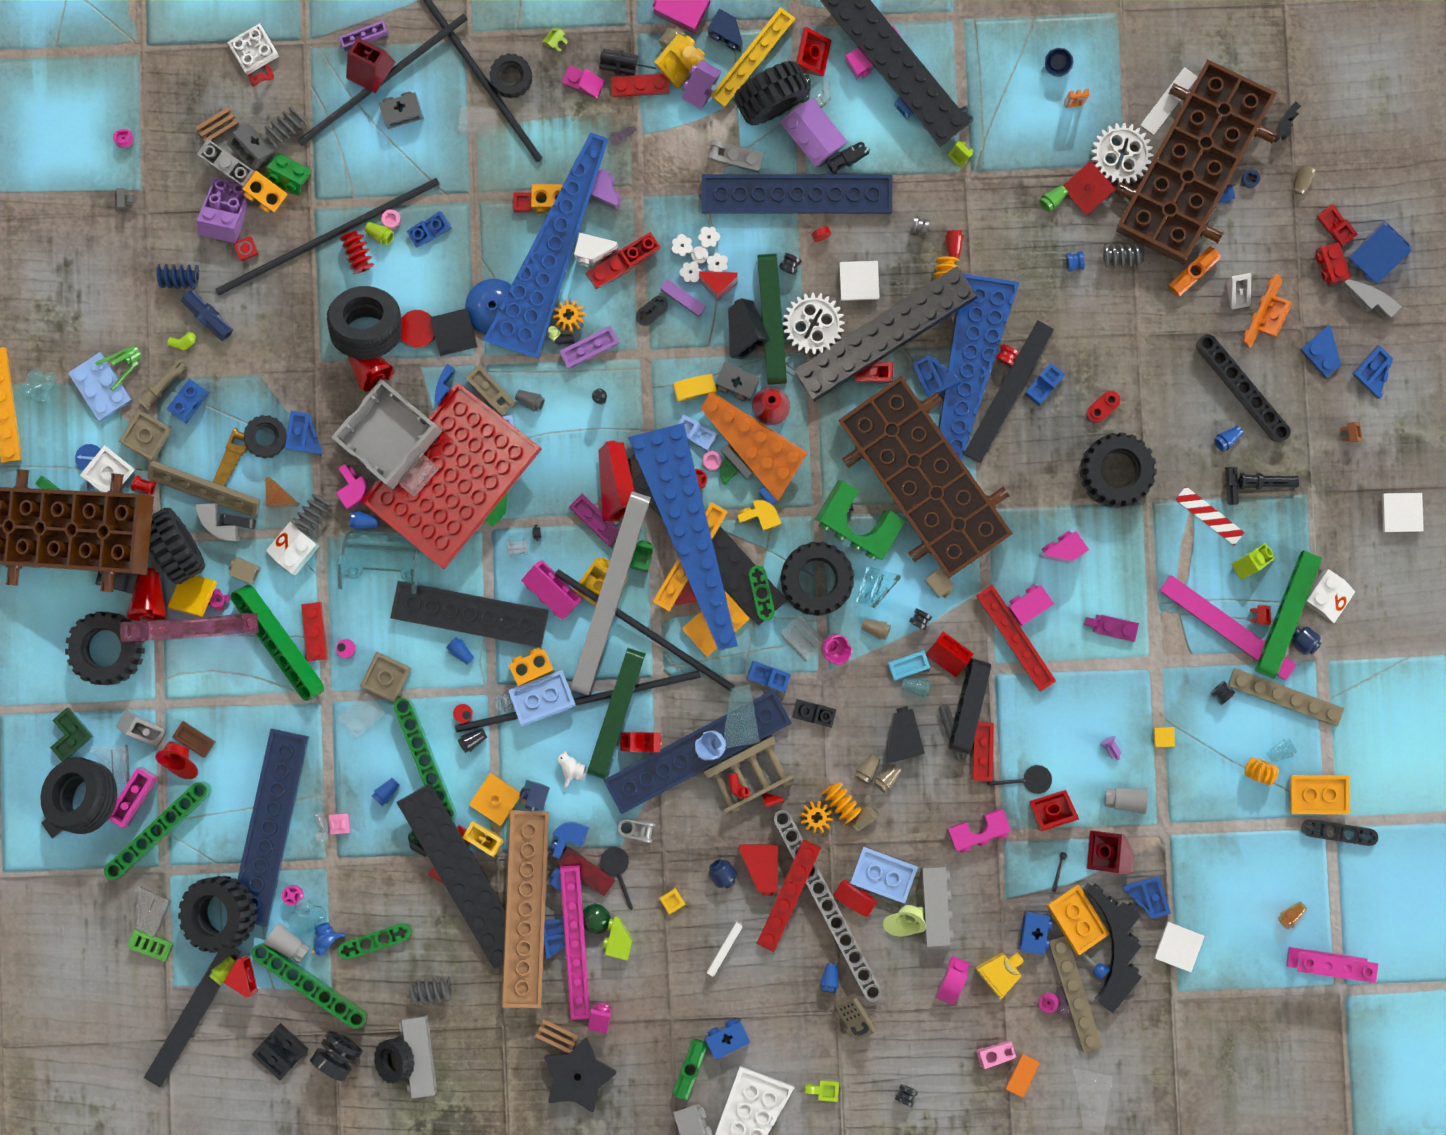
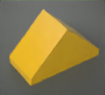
(483, 838)

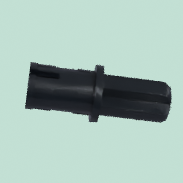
(599, 396)
(1232, 485)

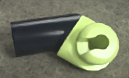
(558, 338)

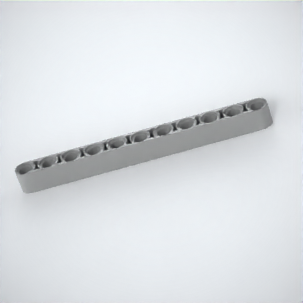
(610, 593)
(834, 912)

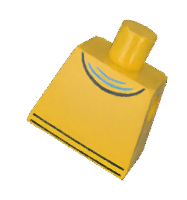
(1001, 972)

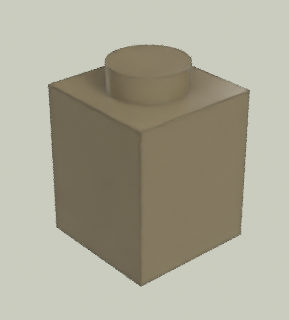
(244, 570)
(939, 583)

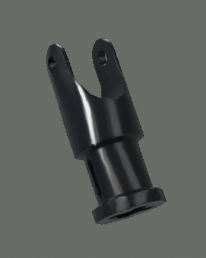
(847, 157)

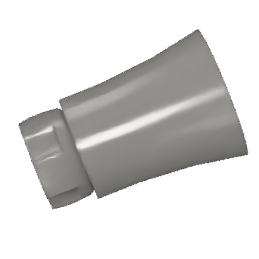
(1127, 799)
(286, 943)

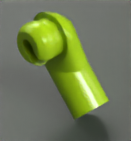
(183, 343)

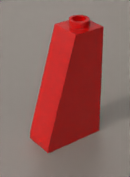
(614, 480)

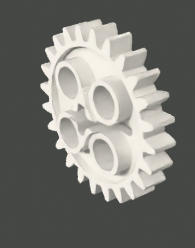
(1105, 148)
(798, 315)

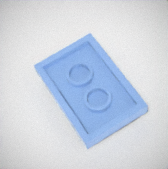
(95, 384)
(542, 698)
(883, 875)

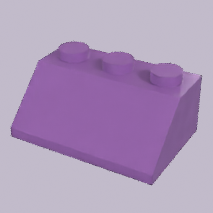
(813, 132)

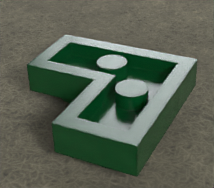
(74, 734)

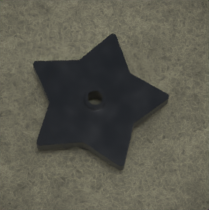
(580, 1061)

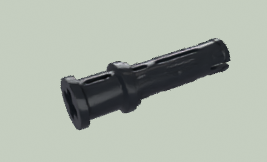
(1259, 481)

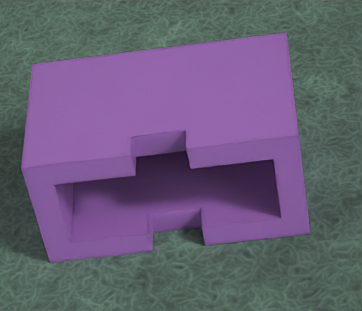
(698, 88)

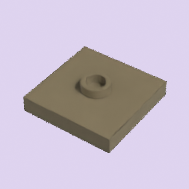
(145, 435)
(385, 677)

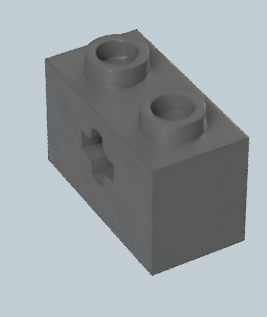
(411, 110)
(250, 147)
(731, 373)

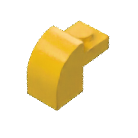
(764, 511)

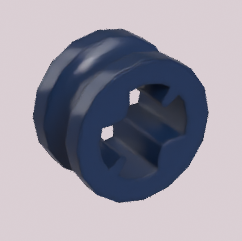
(1251, 173)

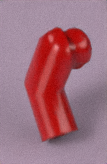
(736, 788)

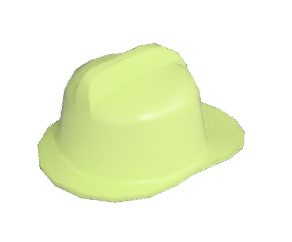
(905, 922)

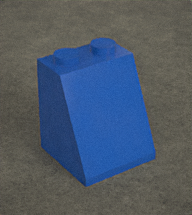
(1380, 252)

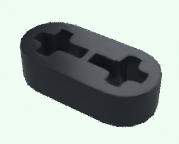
(649, 307)
(237, 521)

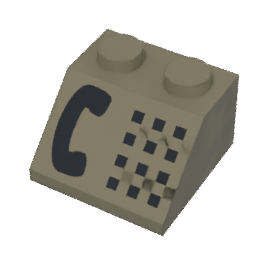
(855, 1017)

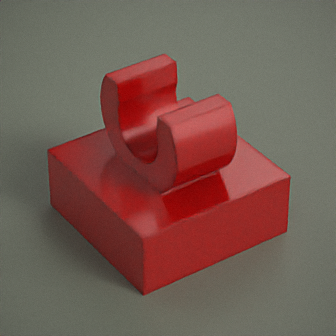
(1263, 613)

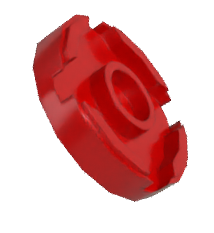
(417, 329)

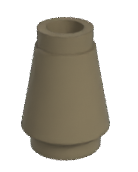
(1304, 179)
(876, 628)
(867, 769)
(887, 778)
(866, 816)

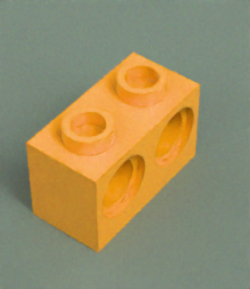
(267, 187)
(550, 191)
(533, 672)

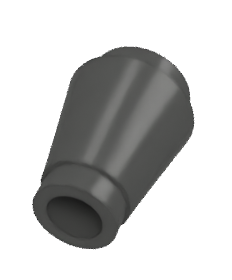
(531, 400)

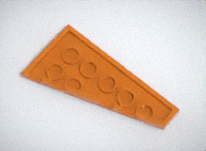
(761, 448)

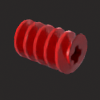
(356, 252)

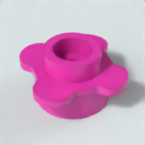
(223, 600)

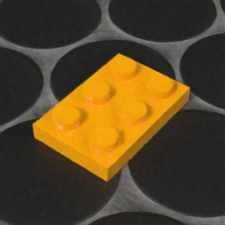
(700, 633)
(1319, 794)
(1077, 919)

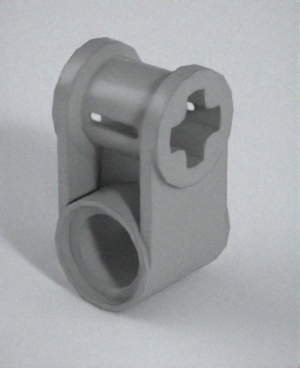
(638, 830)

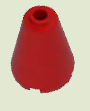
(370, 371)
(771, 413)
(147, 598)

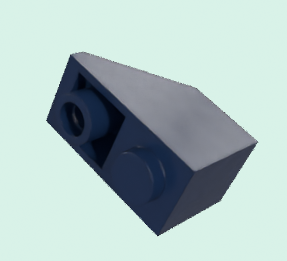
(725, 28)

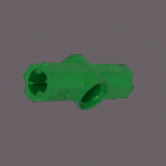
(686, 1080)

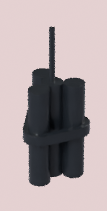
(619, 62)

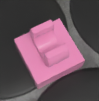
(339, 823)

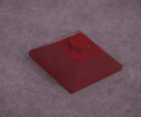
(1110, 853)

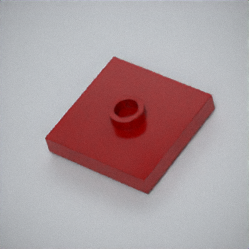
(1089, 187)

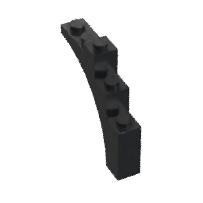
(1120, 919)

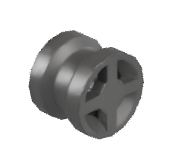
(919, 226)

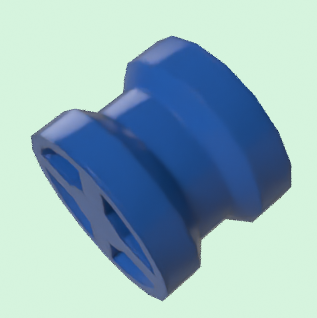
(1075, 261)

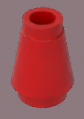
(954, 242)

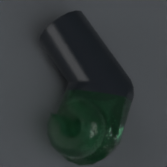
(415, 845)

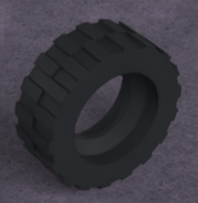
(500, 65)
(268, 422)
(404, 1057)

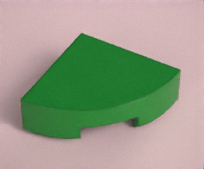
(727, 471)

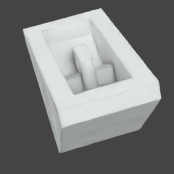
(1239, 290)

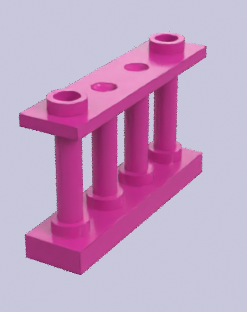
(1332, 964)

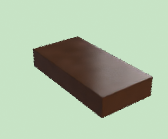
(193, 739)

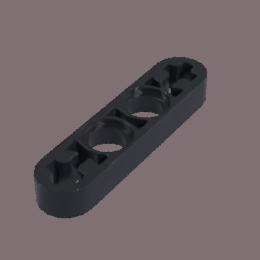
(1339, 832)

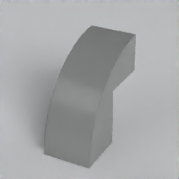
(210, 516)

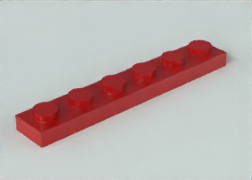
(1016, 638)
(789, 895)

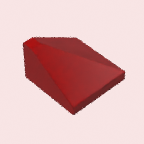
(770, 799)

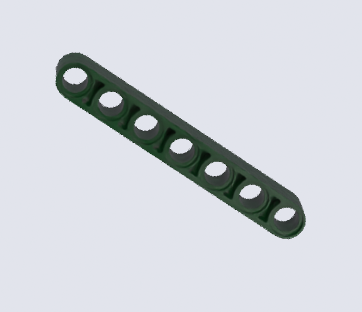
(772, 318)
(616, 713)

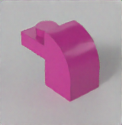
(354, 492)
(953, 980)

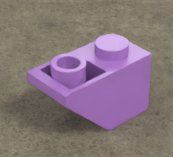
(604, 191)

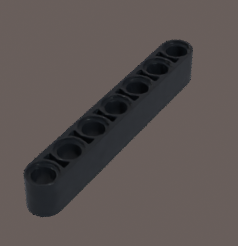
(1252, 391)

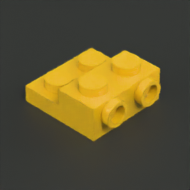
(678, 59)
(594, 577)

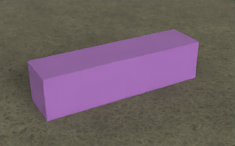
(367, 34)
(682, 298)

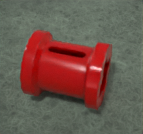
(143, 485)

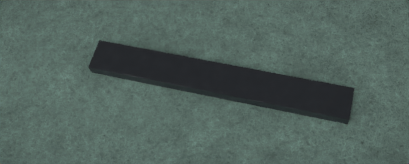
(1008, 391)
(187, 1022)

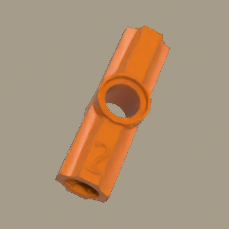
(1202, 264)

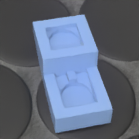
(699, 434)

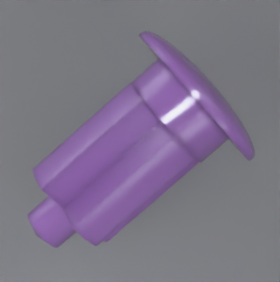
(1111, 747)

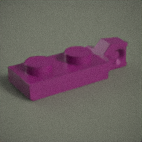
(1113, 627)

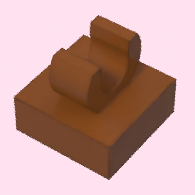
(1354, 432)

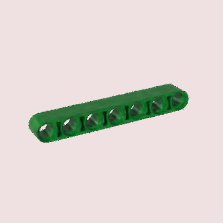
(1288, 614)
(279, 643)
(425, 749)
(149, 834)
(319, 986)

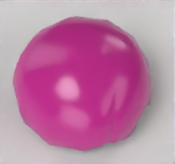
(836, 649)

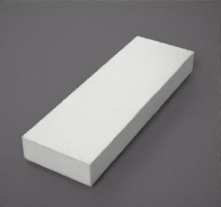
(724, 948)

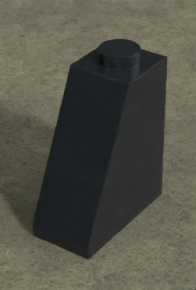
(745, 329)
(903, 737)

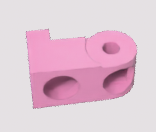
(995, 1054)

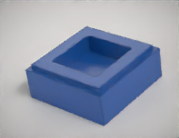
(767, 496)

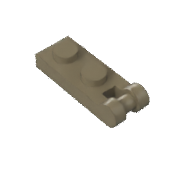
(490, 389)

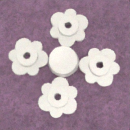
(699, 254)

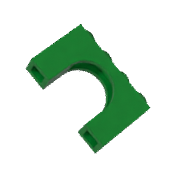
(834, 517)

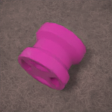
(289, 897)

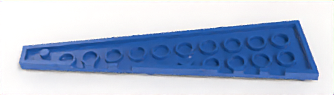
(534, 292)
(973, 351)
(675, 488)

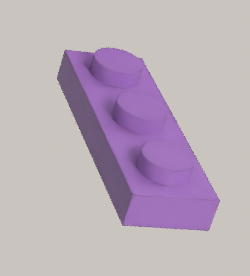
(589, 347)

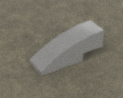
(1371, 298)

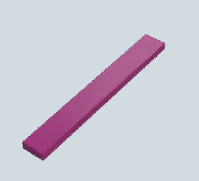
(1219, 621)
(575, 942)

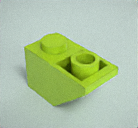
(1253, 561)
(619, 941)

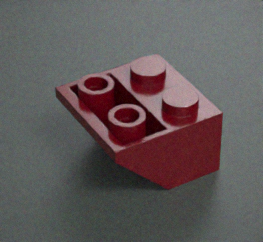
(368, 65)

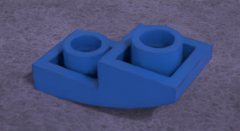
(429, 229)

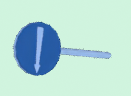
(84, 456)

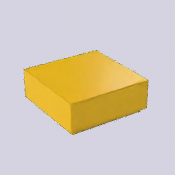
(1164, 737)
(672, 901)

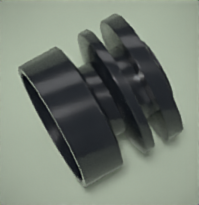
(335, 1057)

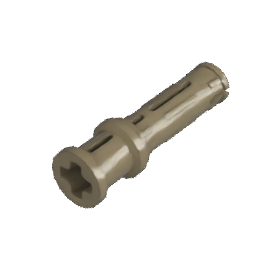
(155, 391)

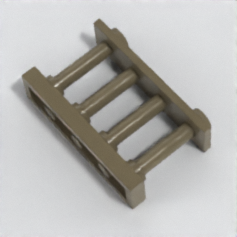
(750, 756)

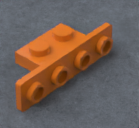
(1270, 313)

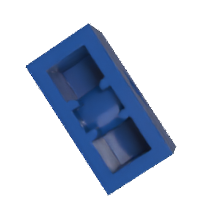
(187, 401)
(1028, 942)
(721, 1047)

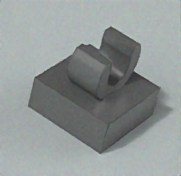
(122, 199)

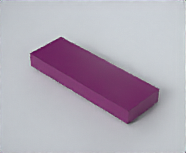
(593, 519)

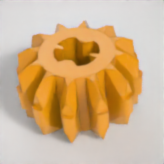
(563, 312)
(1261, 771)
(820, 822)

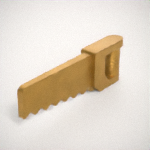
(230, 458)

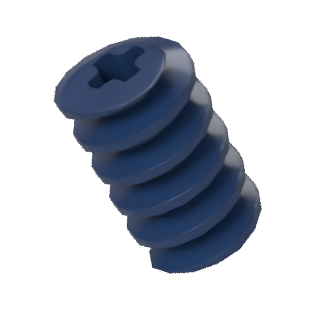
(177, 277)

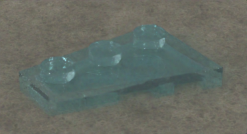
(741, 719)

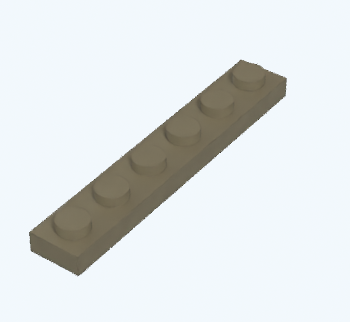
(204, 489)
(1285, 697)
(1075, 994)

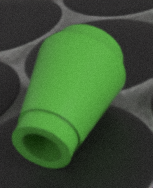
(1053, 198)

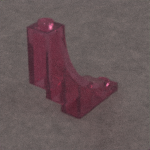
(189, 628)

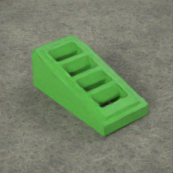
(147, 951)

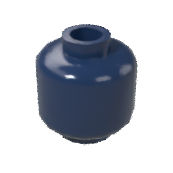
(1306, 640)
(722, 873)

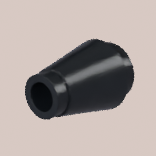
(471, 740)

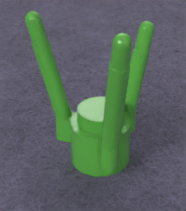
(129, 356)

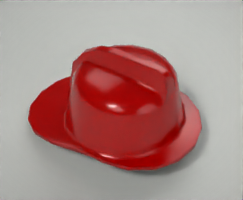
(176, 759)

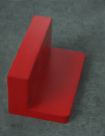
(949, 654)

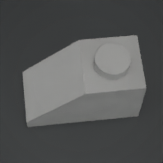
(140, 728)

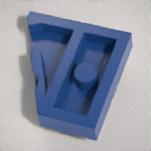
(1323, 352)
(1374, 371)
(934, 375)
(302, 434)
(1150, 896)
(554, 936)

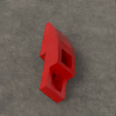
(623, 261)

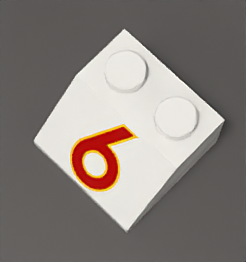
(594, 250)
(292, 548)
(1329, 595)

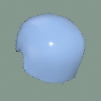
(710, 745)

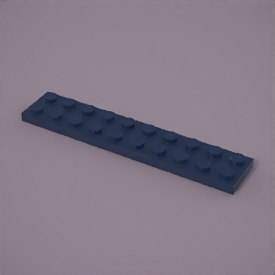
(796, 194)
(680, 761)
(272, 819)

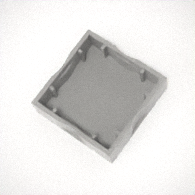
(386, 434)

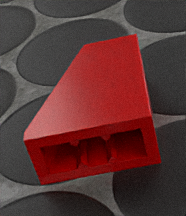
(762, 866)

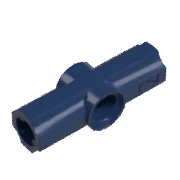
(206, 315)

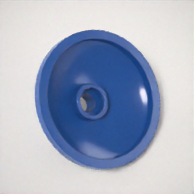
(479, 299)

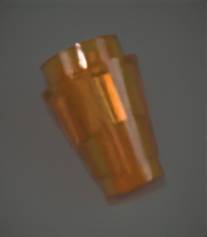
(1292, 915)

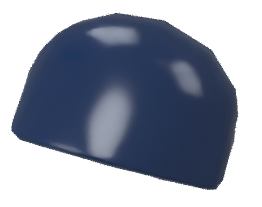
(1059, 62)

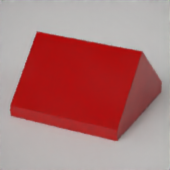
(813, 52)
(718, 282)
(1053, 810)
(242, 977)

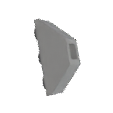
(225, 163)

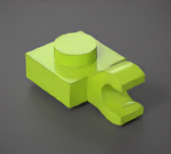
(826, 1090)

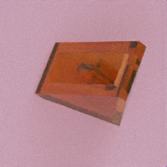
(277, 496)

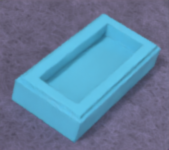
(908, 665)

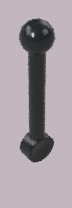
(1063, 856)

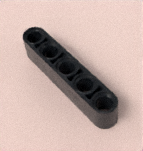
(969, 706)

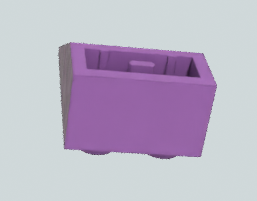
(223, 211)

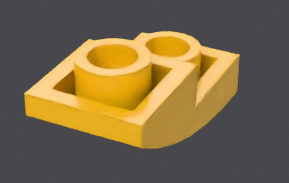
(693, 387)

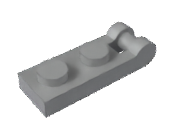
(735, 156)

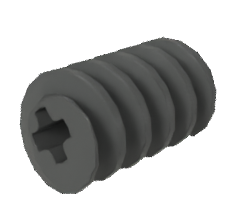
(283, 126)
(1123, 255)
(312, 513)
(430, 991)

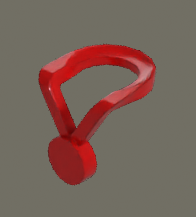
(261, 77)

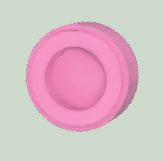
(391, 219)
(712, 460)

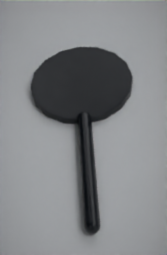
(1036, 779)
(615, 862)

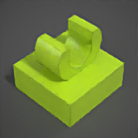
(553, 38)
(960, 154)

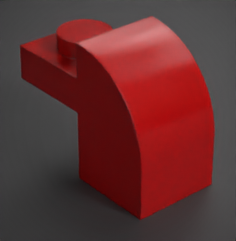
(640, 741)

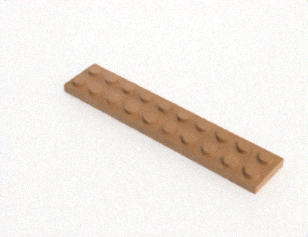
(525, 909)

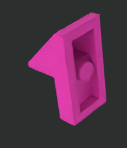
(583, 81)

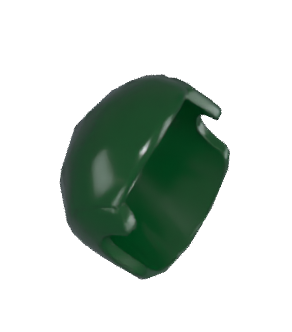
(596, 918)

